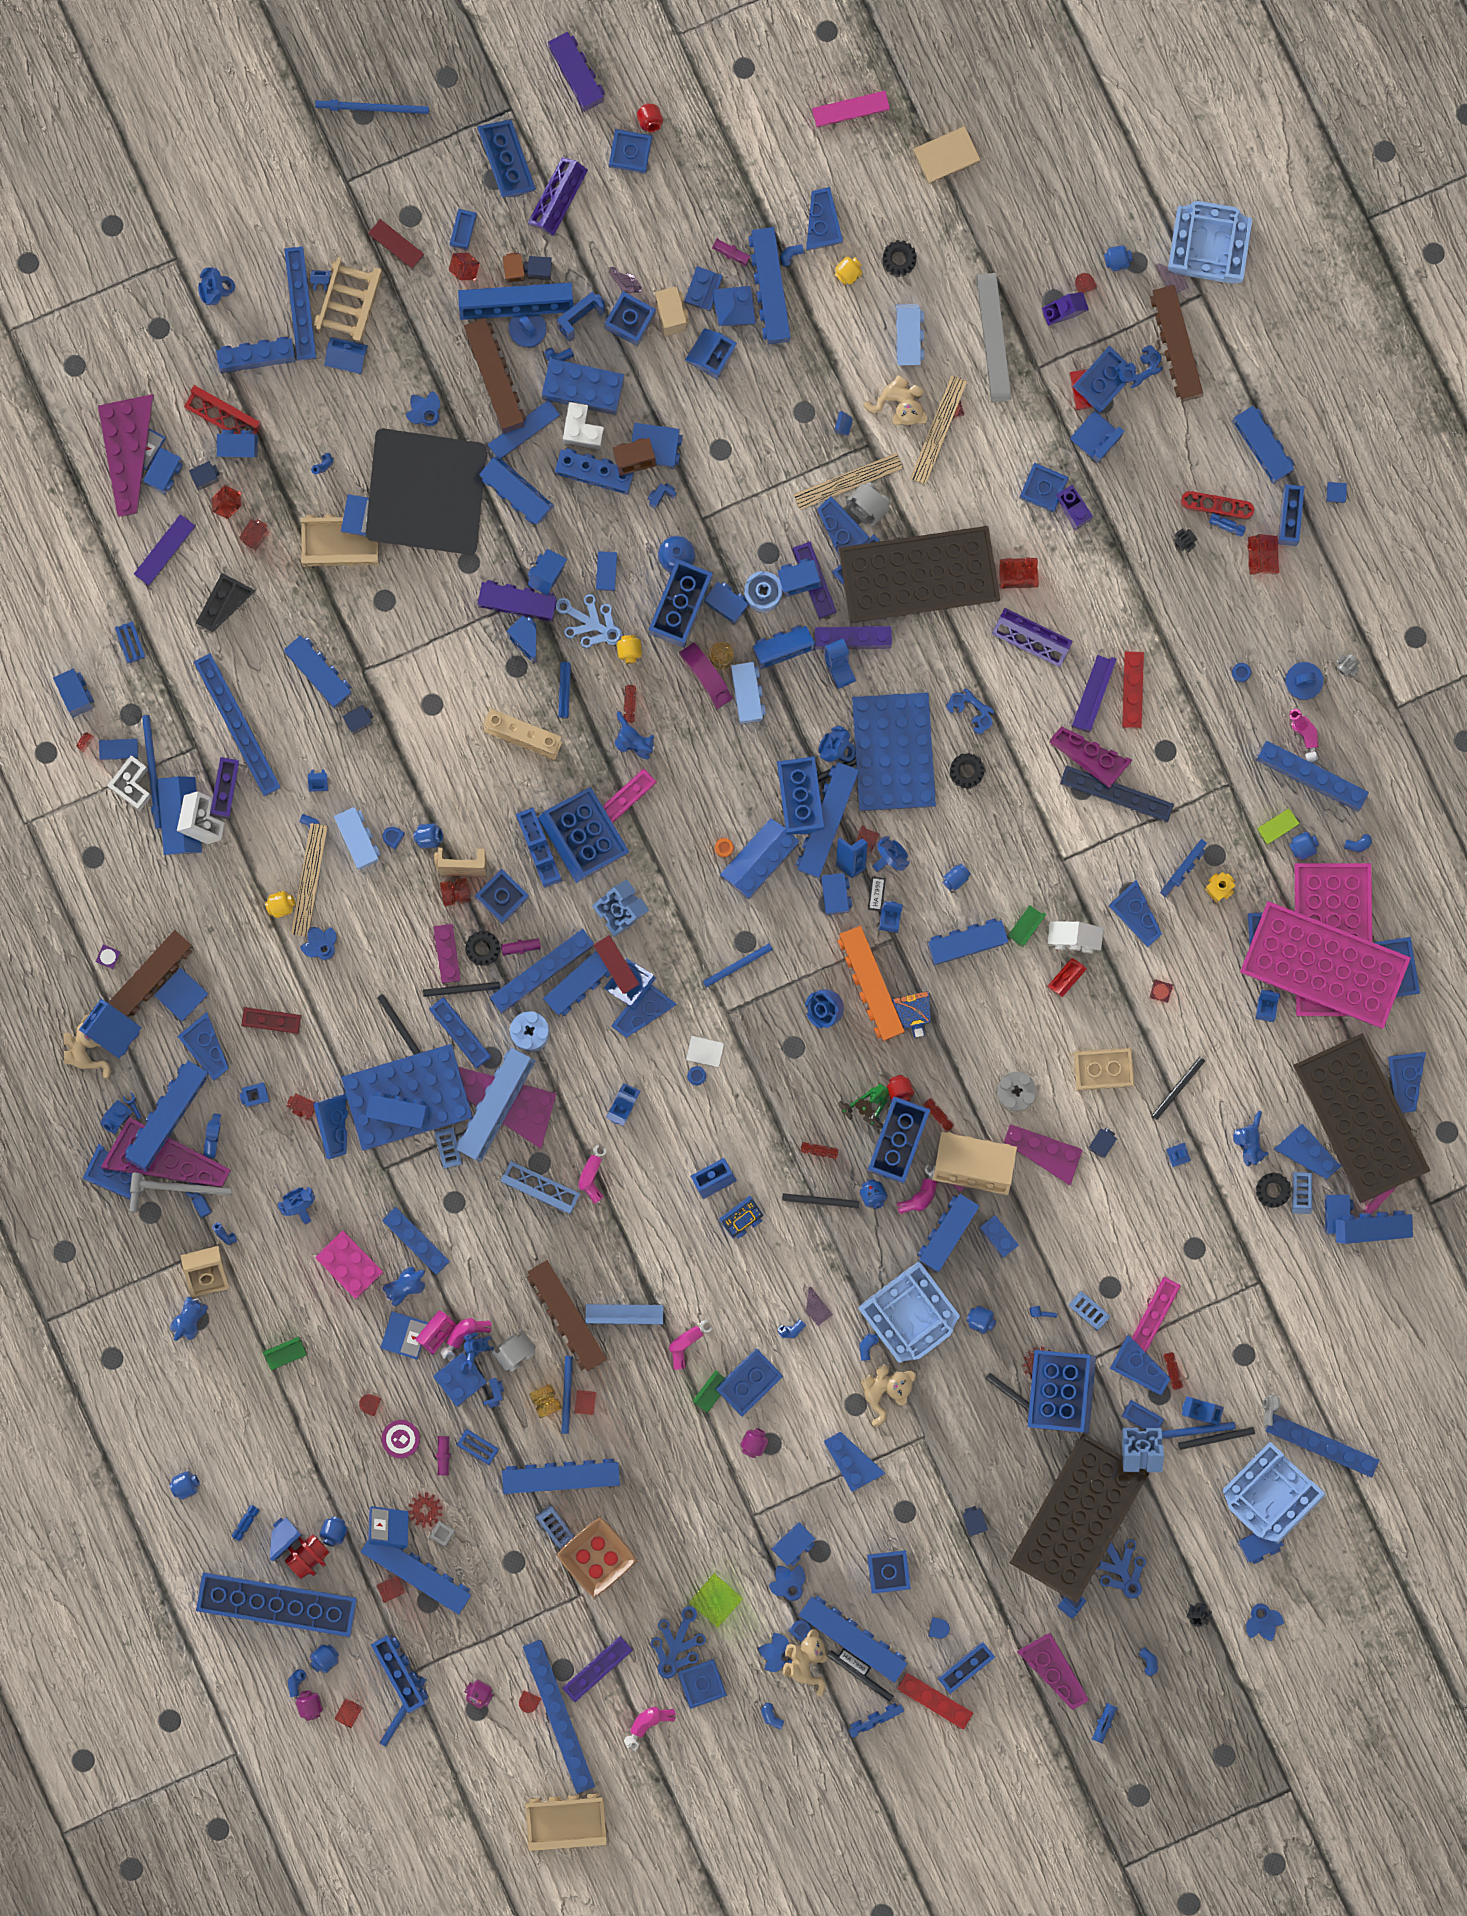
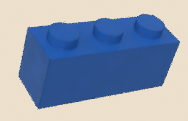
(1291, 515)
(397, 1110)
(966, 1667)

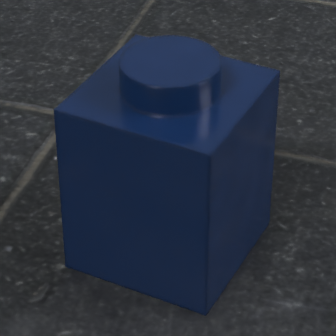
(538, 267)
(204, 475)
(358, 719)
(1102, 1142)
(974, 1521)

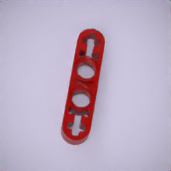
(1217, 507)

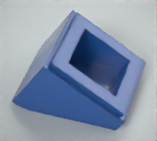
(843, 423)
(1071, 1608)

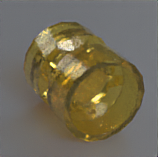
(721, 655)
(545, 1401)

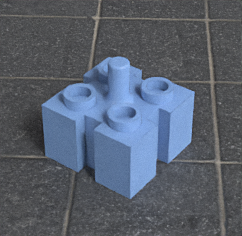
(620, 908)
(1142, 1450)

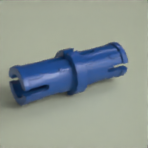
(1110, 1711)

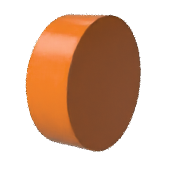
(724, 847)

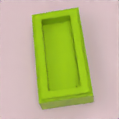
(1277, 826)

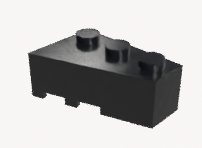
(222, 603)

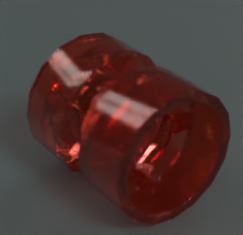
(448, 894)

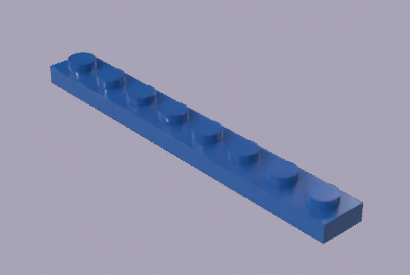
(237, 724)
(558, 1716)

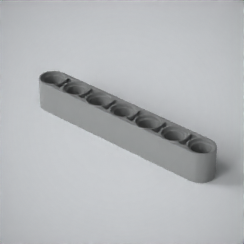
(993, 337)

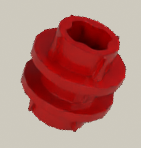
(307, 1556)

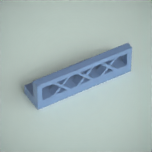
(533, 1192)
(624, 1314)

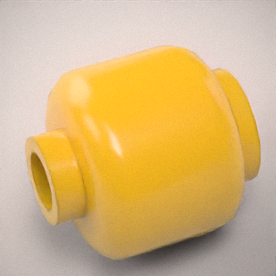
(848, 270)
(629, 648)
(280, 904)

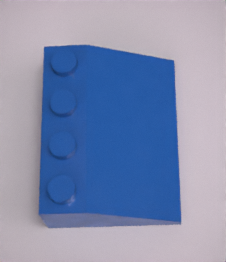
(583, 834)
(1061, 1391)

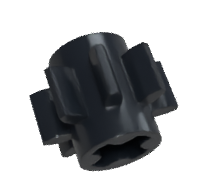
(1185, 540)
(1199, 1614)

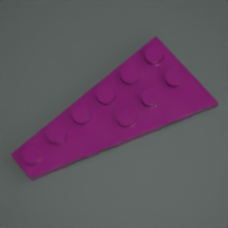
(126, 440)
(529, 1112)
(171, 1163)

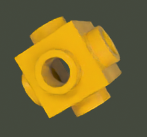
(1215, 891)

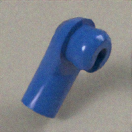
(868, 1341)
(1151, 1660)
(769, 1717)

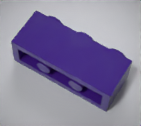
(224, 788)

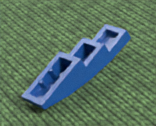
(538, 847)

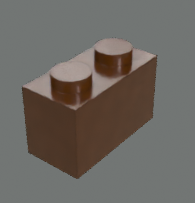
(634, 456)

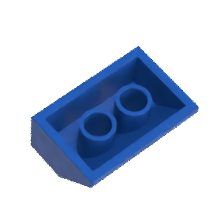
(783, 646)

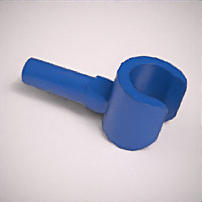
(132, 1104)
(1036, 1312)

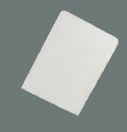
(705, 1051)

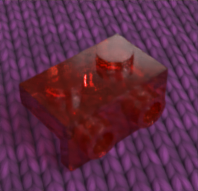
(1263, 554)
(1018, 573)

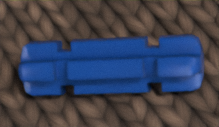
(1227, 525)
(245, 1523)

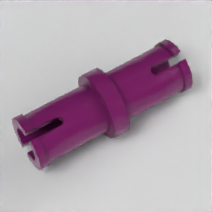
(731, 252)
(520, 946)
(443, 1455)

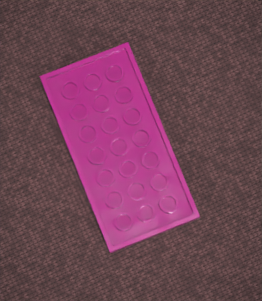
(1338, 897)
(1325, 965)

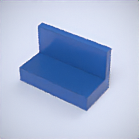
(345, 355)
(851, 858)

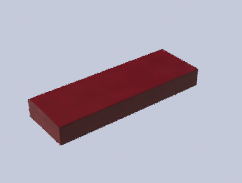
(396, 244)
(616, 964)
(271, 1020)

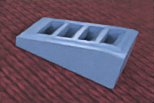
(452, 1163)
(1302, 1209)
(1099, 1324)
(546, 1512)

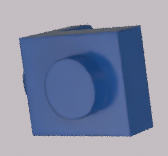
(656, 496)
(890, 916)
(1267, 1005)
(115, 1117)
(497, 1388)

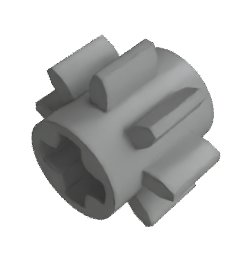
(1348, 665)

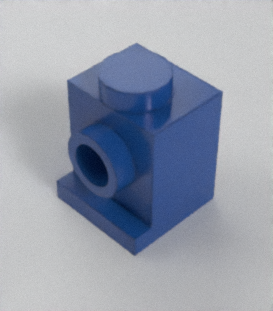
(260, 1089)

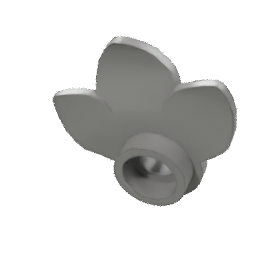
(1271, 1405)

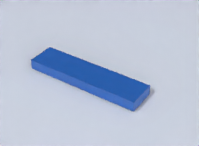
(533, 424)
(460, 1033)

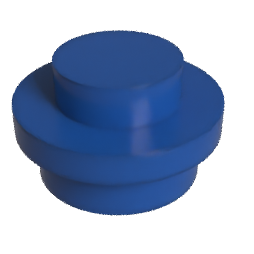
(696, 1075)

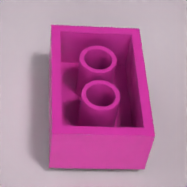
(349, 1265)

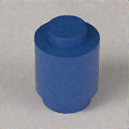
(956, 877)

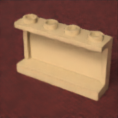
(327, 546)
(461, 868)
(974, 1163)
(565, 1822)

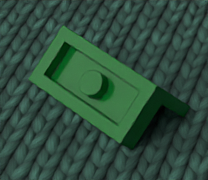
(1026, 926)
(285, 1353)
(708, 1395)

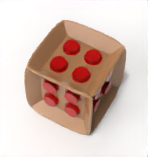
(597, 1557)

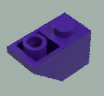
(1065, 308)
(1074, 507)

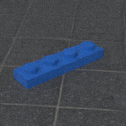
(415, 1240)

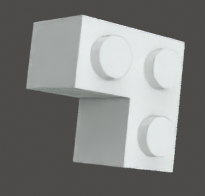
(578, 432)
(126, 783)
(195, 819)
(1075, 936)

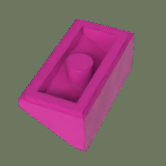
(435, 1332)

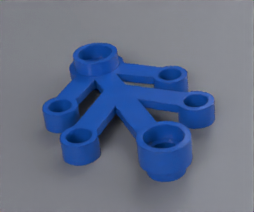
(1121, 1568)
(676, 1646)

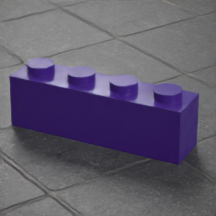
(576, 72)
(517, 601)
(855, 637)

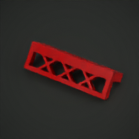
(221, 406)

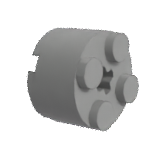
(868, 504)
(1022, 1082)
(514, 1350)

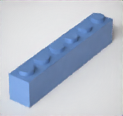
(496, 1104)

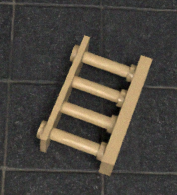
(361, 314)
(522, 734)

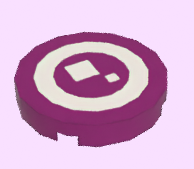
(400, 1439)

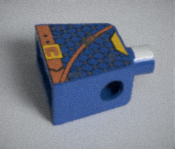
(913, 1012)

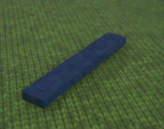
(1117, 794)

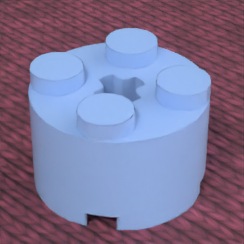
(762, 602)
(540, 1034)

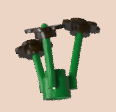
(878, 1095)

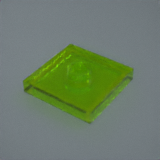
(715, 1600)

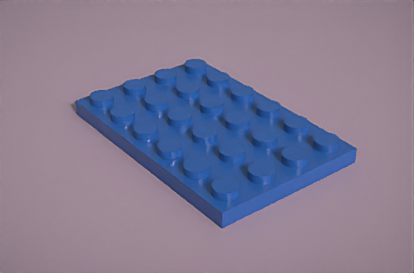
(893, 751)
(422, 1077)

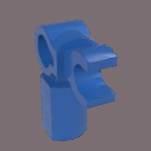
(212, 1134)
(200, 1203)

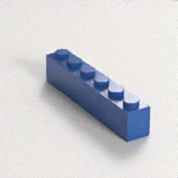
(770, 285)
(515, 301)
(1312, 776)
(833, 807)
(542, 971)
(166, 1116)
(561, 1477)
(420, 1575)
(851, 1638)

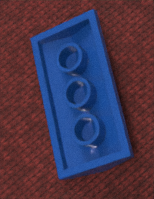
(506, 158)
(171, 795)
(800, 795)

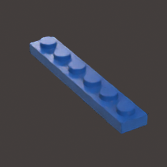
(300, 303)
(1323, 1446)

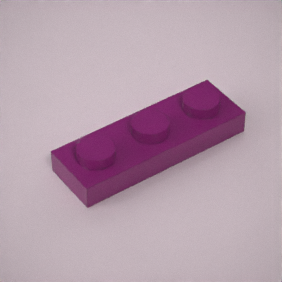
(447, 953)

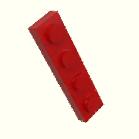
(1132, 689)
(935, 1701)

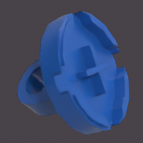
(211, 286)
(527, 330)
(1304, 680)
(834, 744)
(892, 854)
(297, 1202)

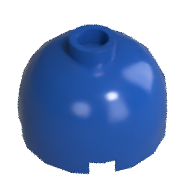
(675, 548)
(824, 1008)

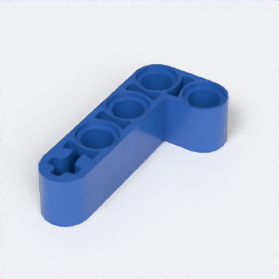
(837, 658)

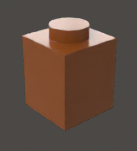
(513, 267)

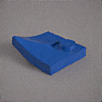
(734, 306)

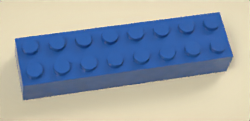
(276, 1604)

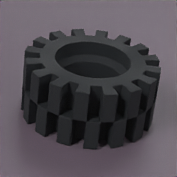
(899, 247)
(967, 759)
(494, 948)
(1273, 1178)

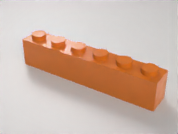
(871, 984)

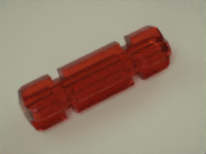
(629, 703)
(938, 1114)
(819, 1150)
(1173, 1370)

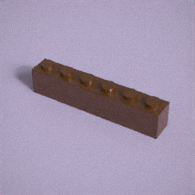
(1177, 343)
(494, 375)
(151, 974)
(567, 1316)

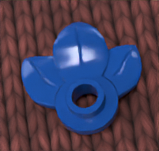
(422, 408)
(318, 941)
(785, 1580)
(1263, 1625)
(774, 1652)

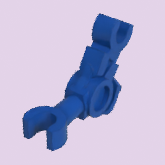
(472, 1348)

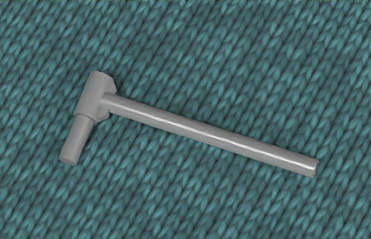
(138, 1184)

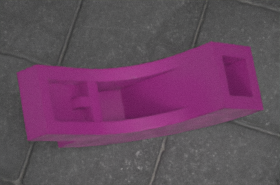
(706, 675)

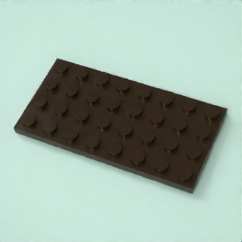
(919, 574)
(1361, 1118)
(1078, 1518)

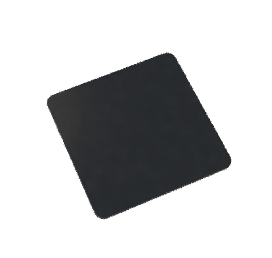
(425, 491)

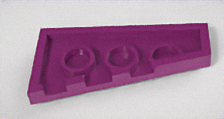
(1096, 760)
(1052, 1155)
(1050, 1663)

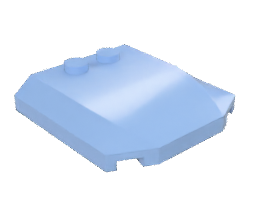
(1210, 242)
(910, 1314)
(1271, 1495)

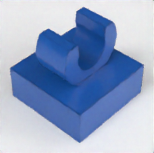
(320, 277)
(318, 781)
(1178, 1155)

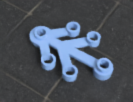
(591, 623)

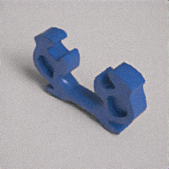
(1127, 373)
(984, 721)

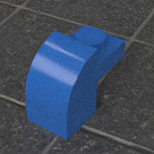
(623, 1104)
(1202, 1411)

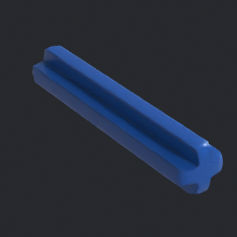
(564, 689)

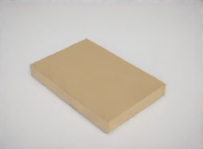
(946, 155)
(1103, 1069)

